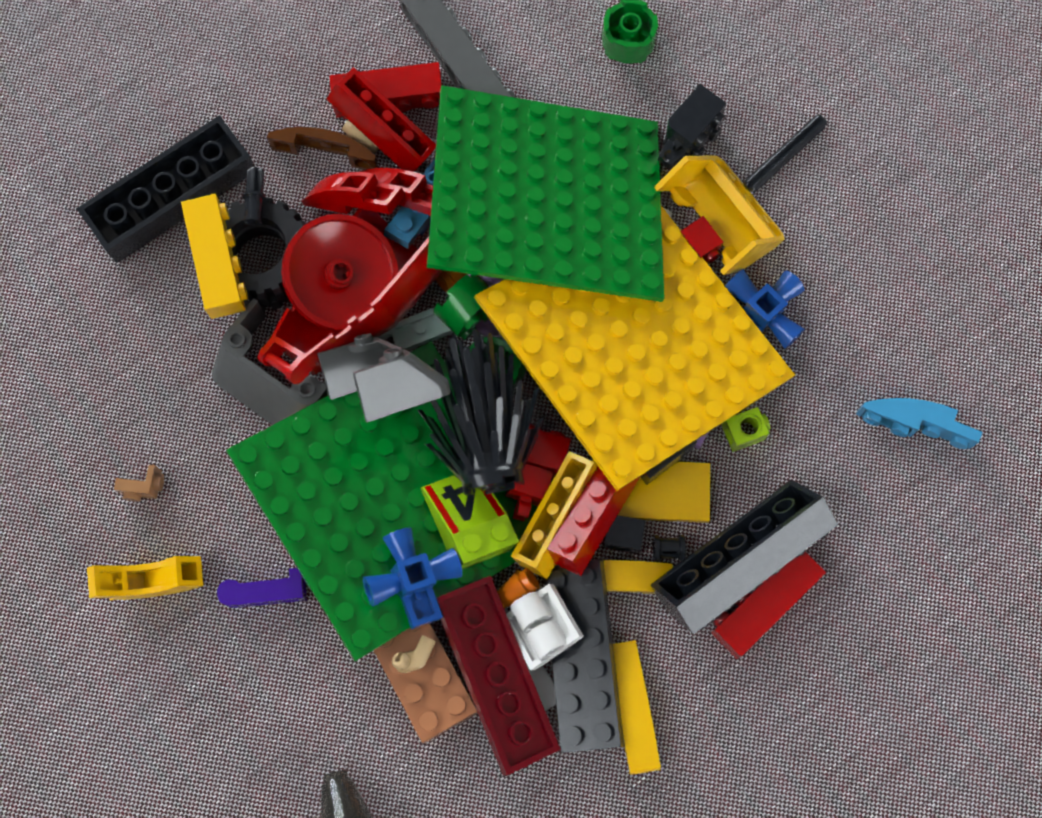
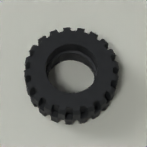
(277, 222)

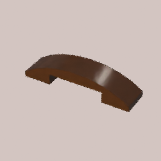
(292, 138)

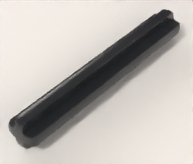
(785, 153)

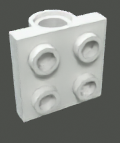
(542, 626)

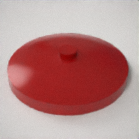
(336, 269)

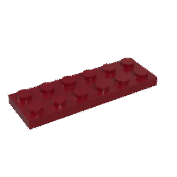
(497, 676)

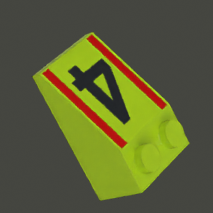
(469, 524)

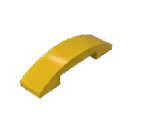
(633, 575)

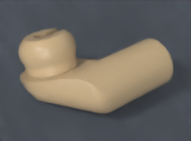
(414, 659)

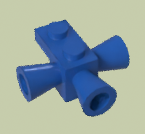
(768, 304)
(412, 578)

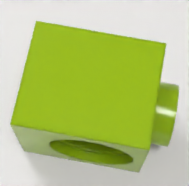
(737, 438)

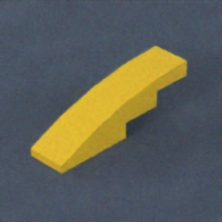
(635, 711)

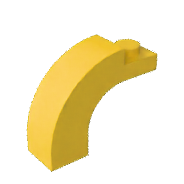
(145, 580)

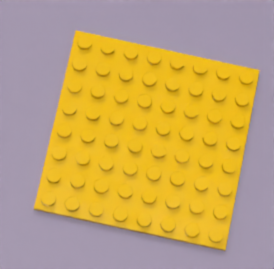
(635, 371)

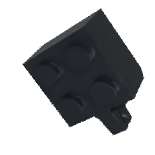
(692, 126)

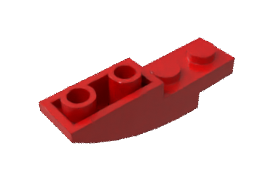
(414, 185)
(356, 190)

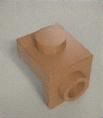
(135, 490)

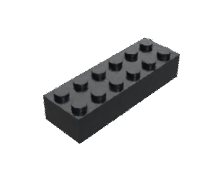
(151, 196)
(744, 555)

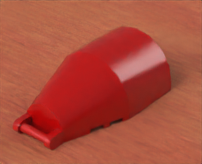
(303, 339)

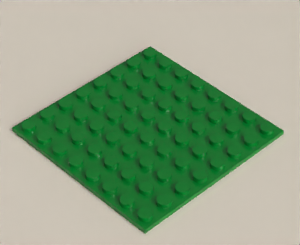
(546, 195)
(343, 486)

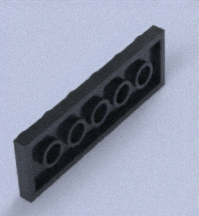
(586, 670)

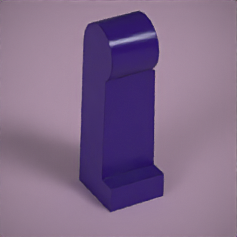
(263, 592)

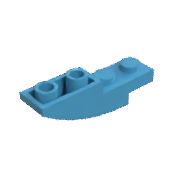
(409, 223)
(909, 415)

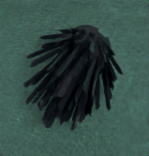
(486, 425)

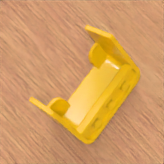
(727, 205)

